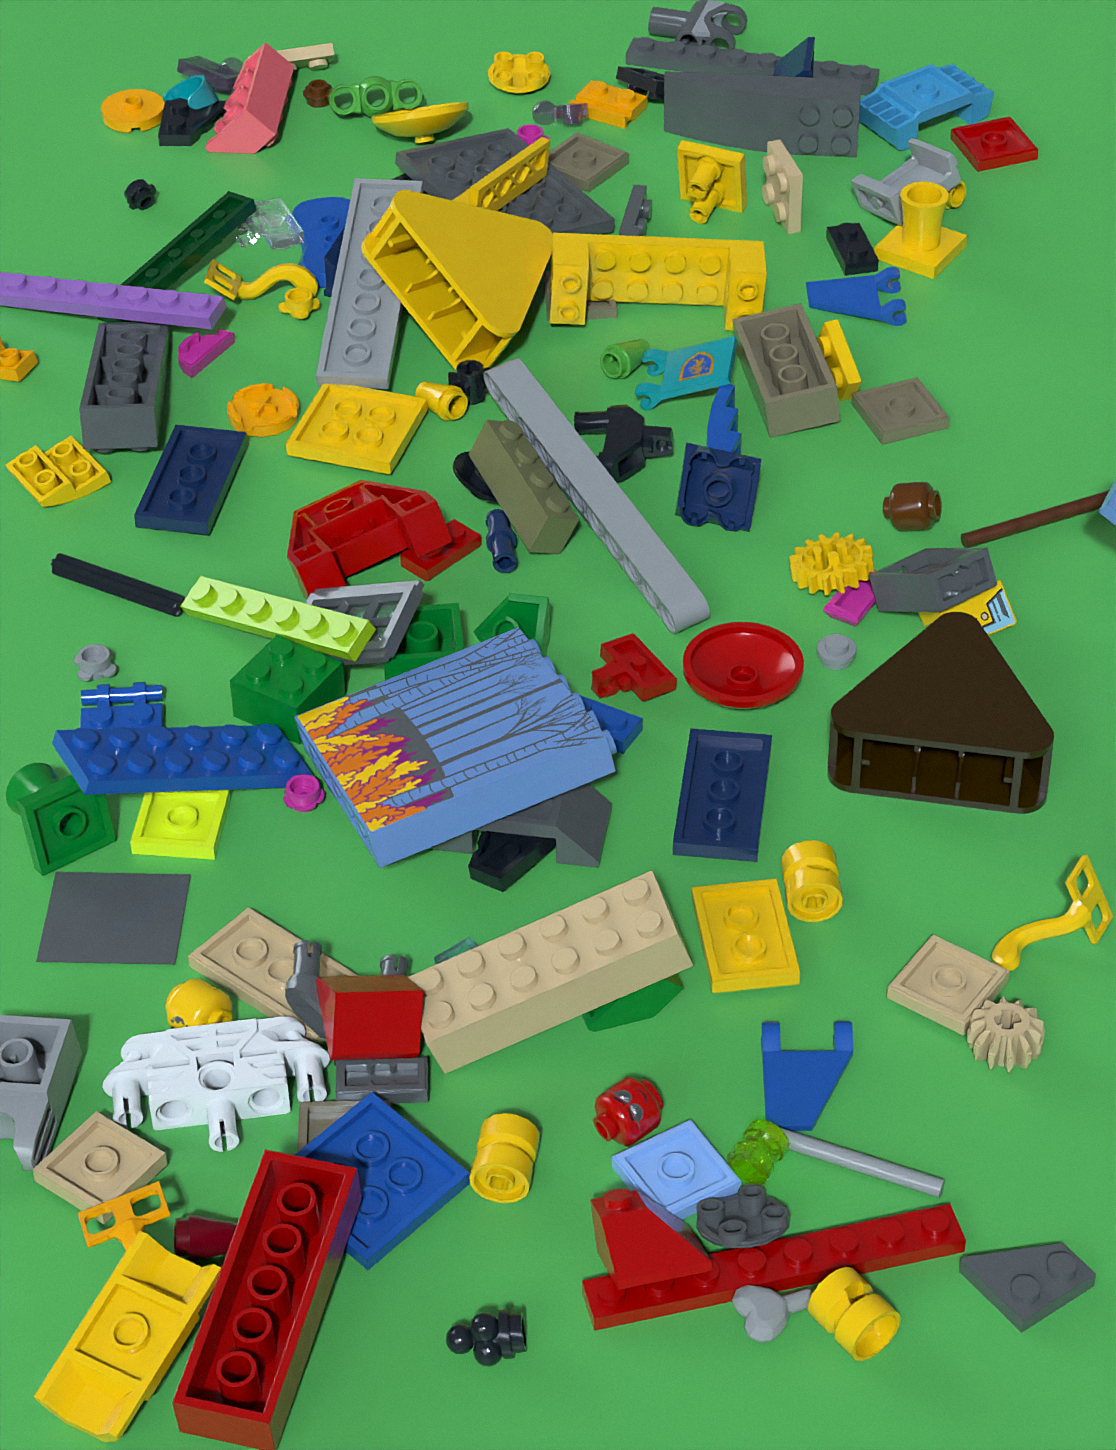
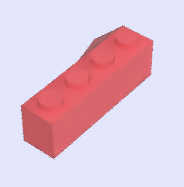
(255, 105)

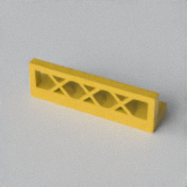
(510, 178)

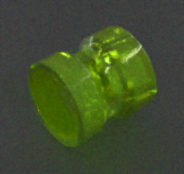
(758, 1151)

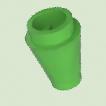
(622, 358)

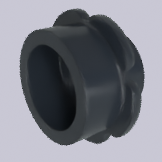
(140, 194)

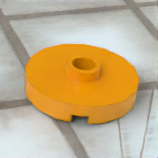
(132, 110)

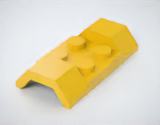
(127, 1340)

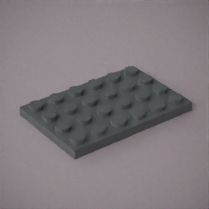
(459, 163)

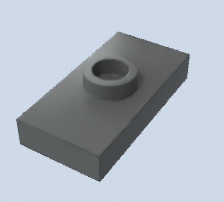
(390, 1079)

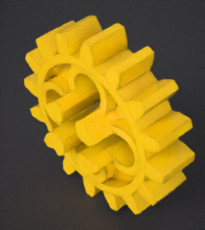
(831, 563)

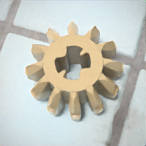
(1005, 1034)

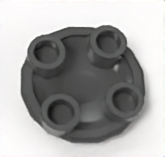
(742, 1218)

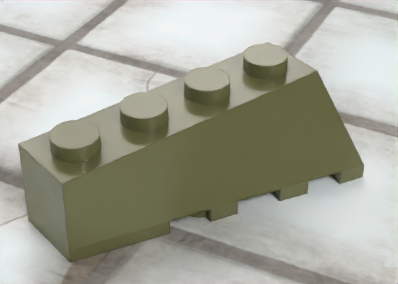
(523, 487)

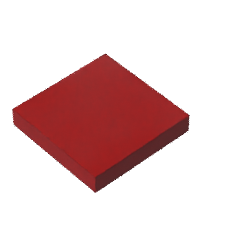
(994, 144)

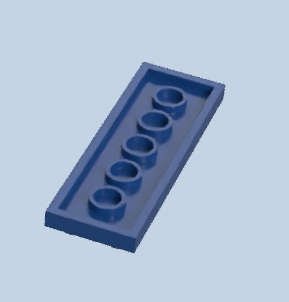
(178, 758)

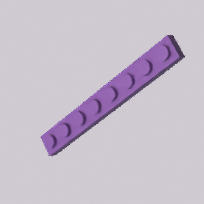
(111, 300)

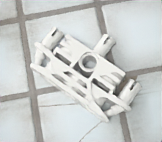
(216, 1075)

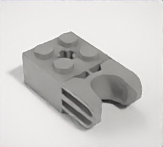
(35, 1082)

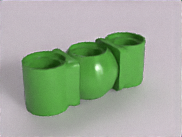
(390, 91)

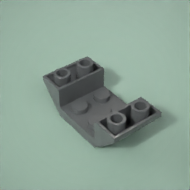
(573, 818)

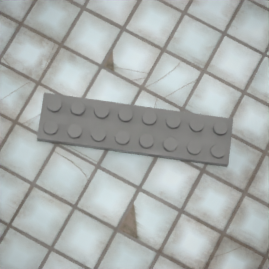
(362, 309)

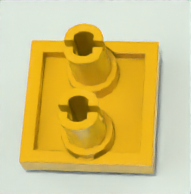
(711, 179)

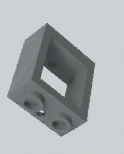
(933, 579)

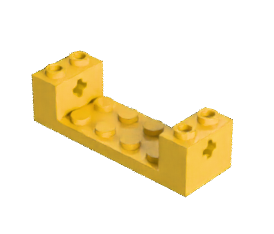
(655, 272)

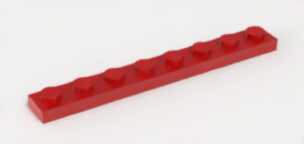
(782, 1265)

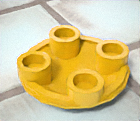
(518, 72)

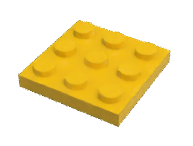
(357, 427)

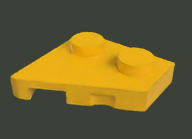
(839, 359)

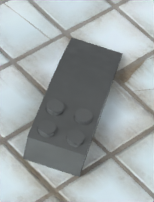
(750, 110)
(125, 387)

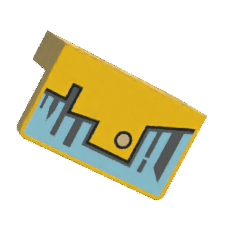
(989, 608)

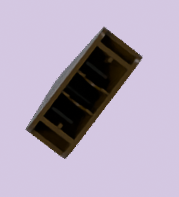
(943, 726)

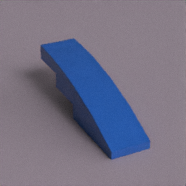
(723, 422)

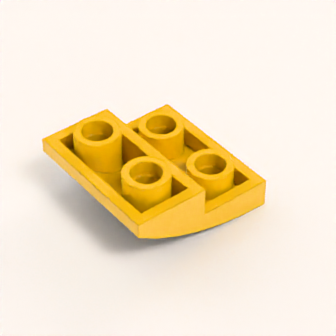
(59, 473)

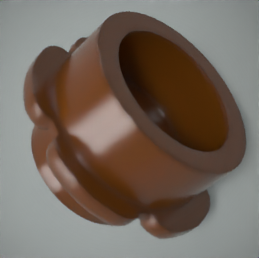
(317, 93)

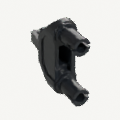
(626, 440)

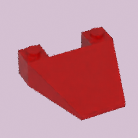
(360, 529)

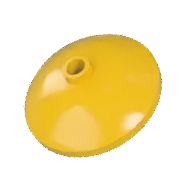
(421, 121)

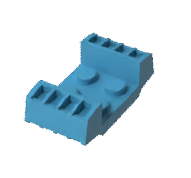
(918, 97)

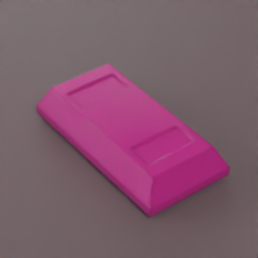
(851, 605)

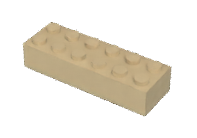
(549, 972)

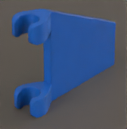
(859, 296)
(801, 1081)

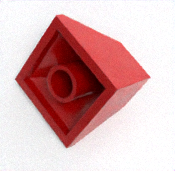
(643, 1240)

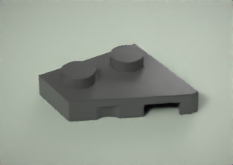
(1028, 1281)

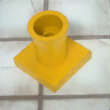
(921, 241)

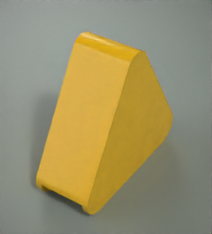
(460, 270)

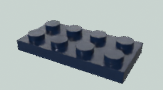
(191, 479)
(722, 795)

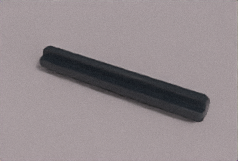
(117, 584)

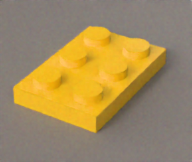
(745, 936)

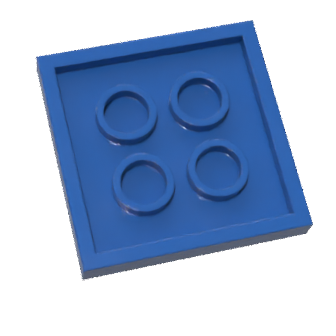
(399, 1175)

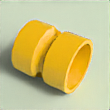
(811, 881)
(504, 1158)
(857, 1317)

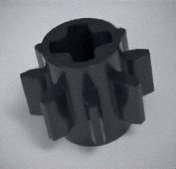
(470, 380)

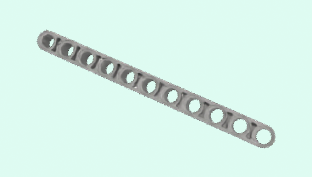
(598, 497)

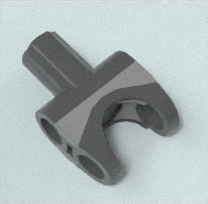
(700, 25)

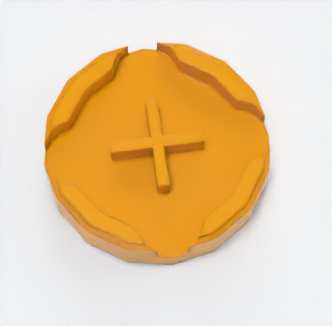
(263, 410)

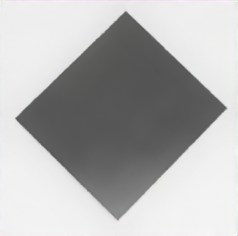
(114, 918)

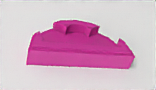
(199, 351)

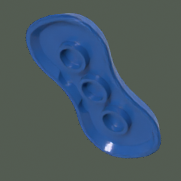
(322, 223)

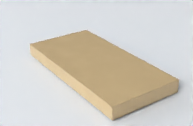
(254, 963)

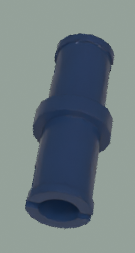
(501, 541)

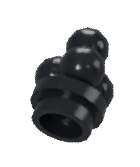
(490, 1337)

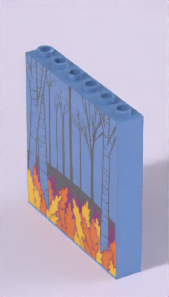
(454, 745)

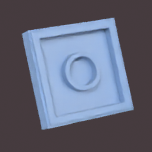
(676, 1170)

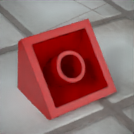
(371, 1016)

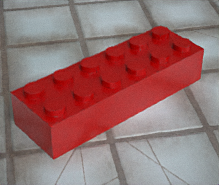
(268, 1301)

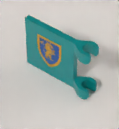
(688, 370)

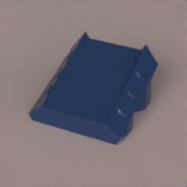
(717, 487)

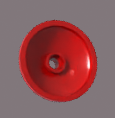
(743, 665)

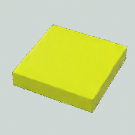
(181, 823)

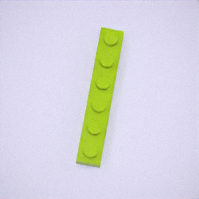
(274, 615)

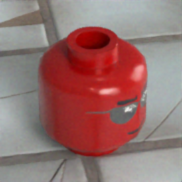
(628, 1111)

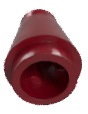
(202, 1237)

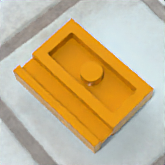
(611, 104)

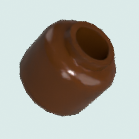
(913, 506)

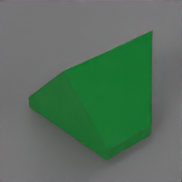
(521, 611)

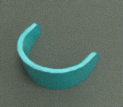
(195, 90)

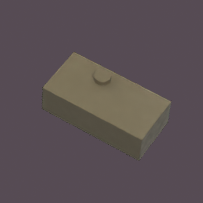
(786, 370)

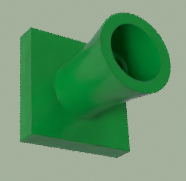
(58, 816)

